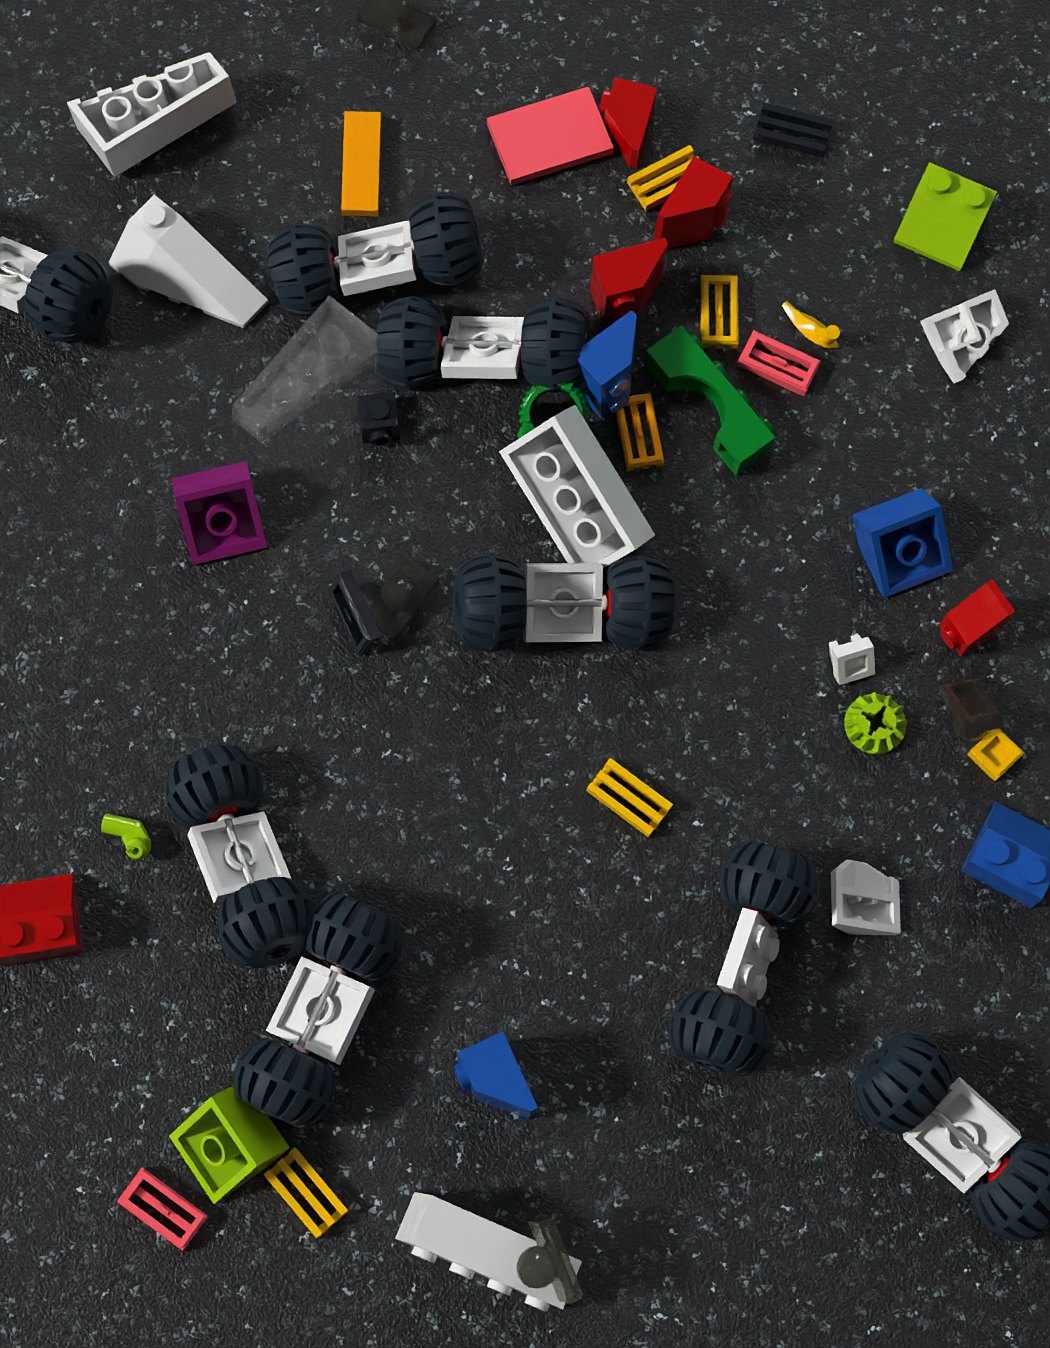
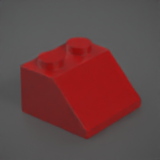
(695, 205)
(626, 279)
(39, 920)

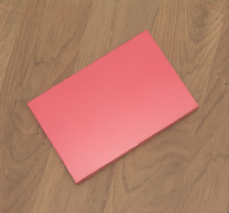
(550, 135)

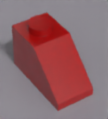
(628, 116)
(976, 619)

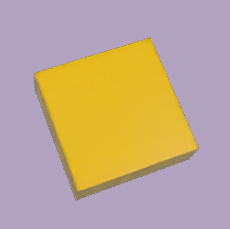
(995, 753)

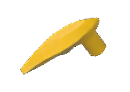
(813, 328)

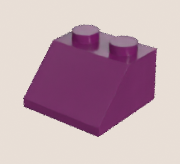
(219, 512)

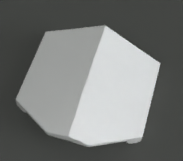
(864, 900)

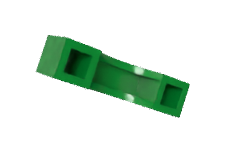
(681, 364)

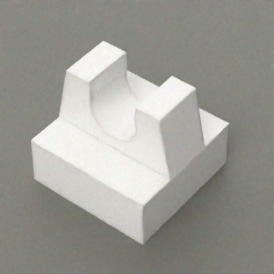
(852, 659)

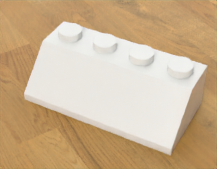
(577, 491)

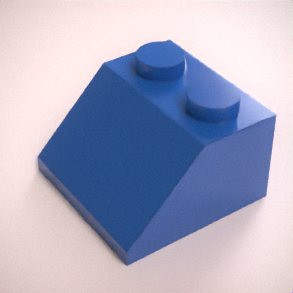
(608, 366)
(903, 541)
(1011, 856)
(495, 1076)

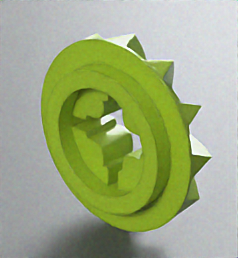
(858, 726)

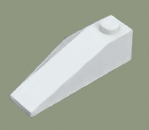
(171, 258)

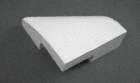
(965, 332)

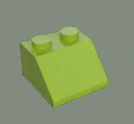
(944, 216)
(227, 1143)

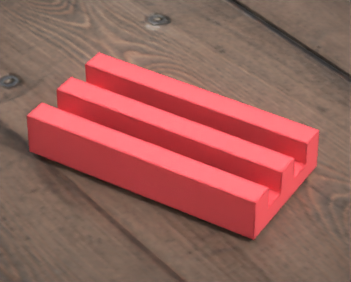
(772, 374)
(191, 1229)

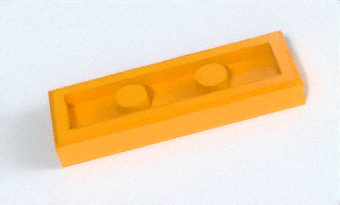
(361, 164)

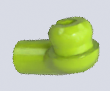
(132, 833)

